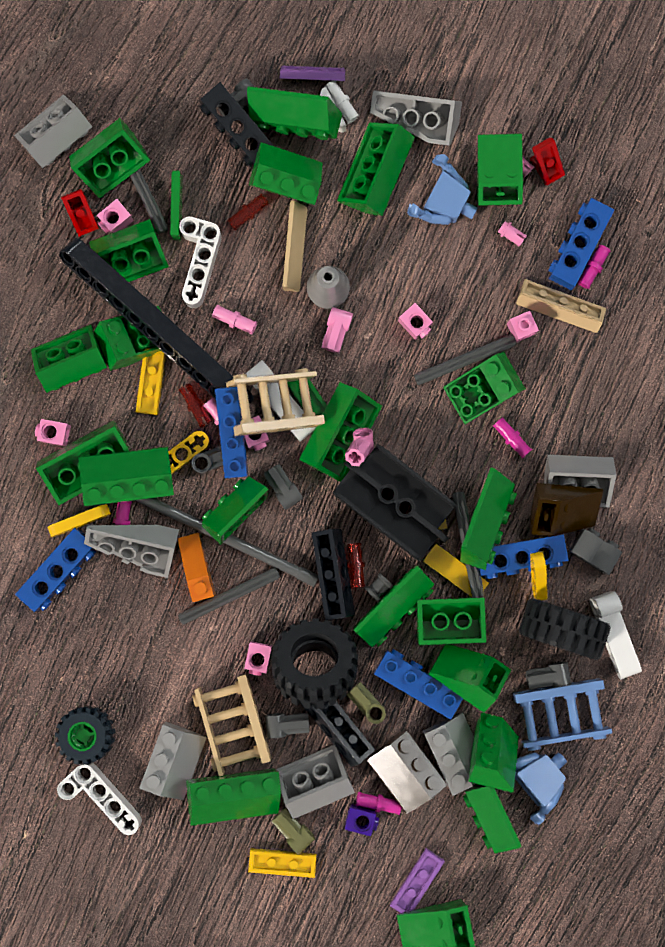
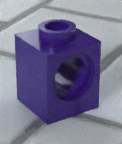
(356, 811)

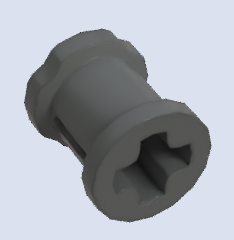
(379, 587)

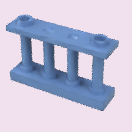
(548, 694)

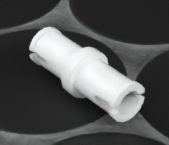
(342, 102)

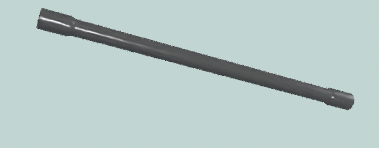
(299, 572)

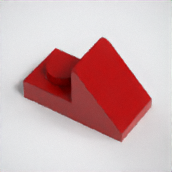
(547, 161)
(80, 212)

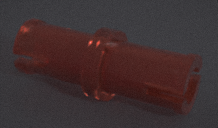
(248, 211)
(195, 405)
(356, 565)

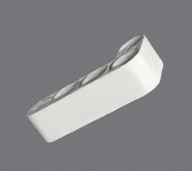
(197, 264)
(262, 369)
(619, 645)
(104, 800)

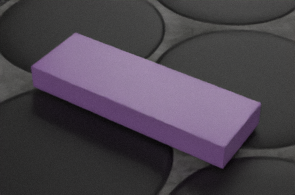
(312, 73)
(417, 882)

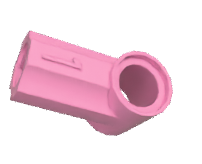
(338, 325)
(360, 446)

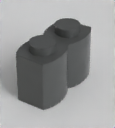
(596, 551)

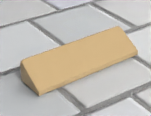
(294, 247)
(561, 306)

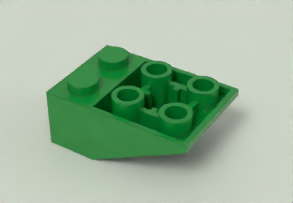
(500, 169)
(122, 342)
(484, 387)
(470, 675)
(437, 926)

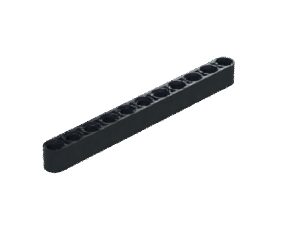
(145, 317)

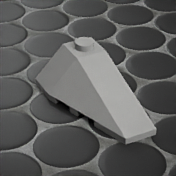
(425, 117)
(142, 545)

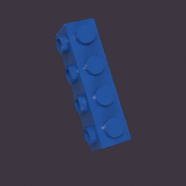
(417, 683)

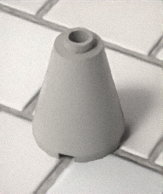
(328, 287)

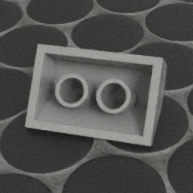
(53, 131)
(582, 472)
(452, 748)
(173, 761)
(314, 781)

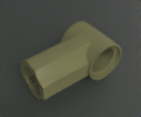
(365, 701)
(297, 835)

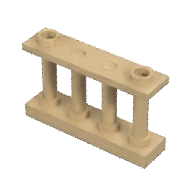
(268, 422)
(253, 729)

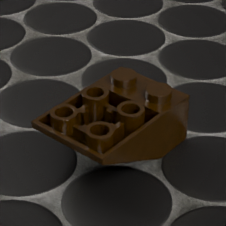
(563, 509)

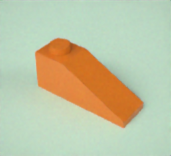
(196, 567)

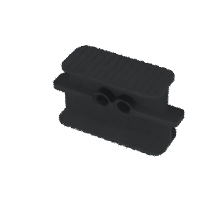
(410, 531)

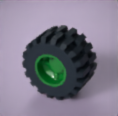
(85, 735)

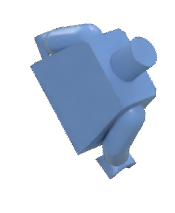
(447, 197)
(541, 781)

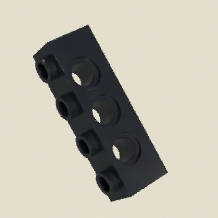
(235, 112)
(333, 574)
(342, 732)

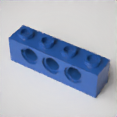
(600, 216)
(232, 446)
(556, 555)
(30, 593)

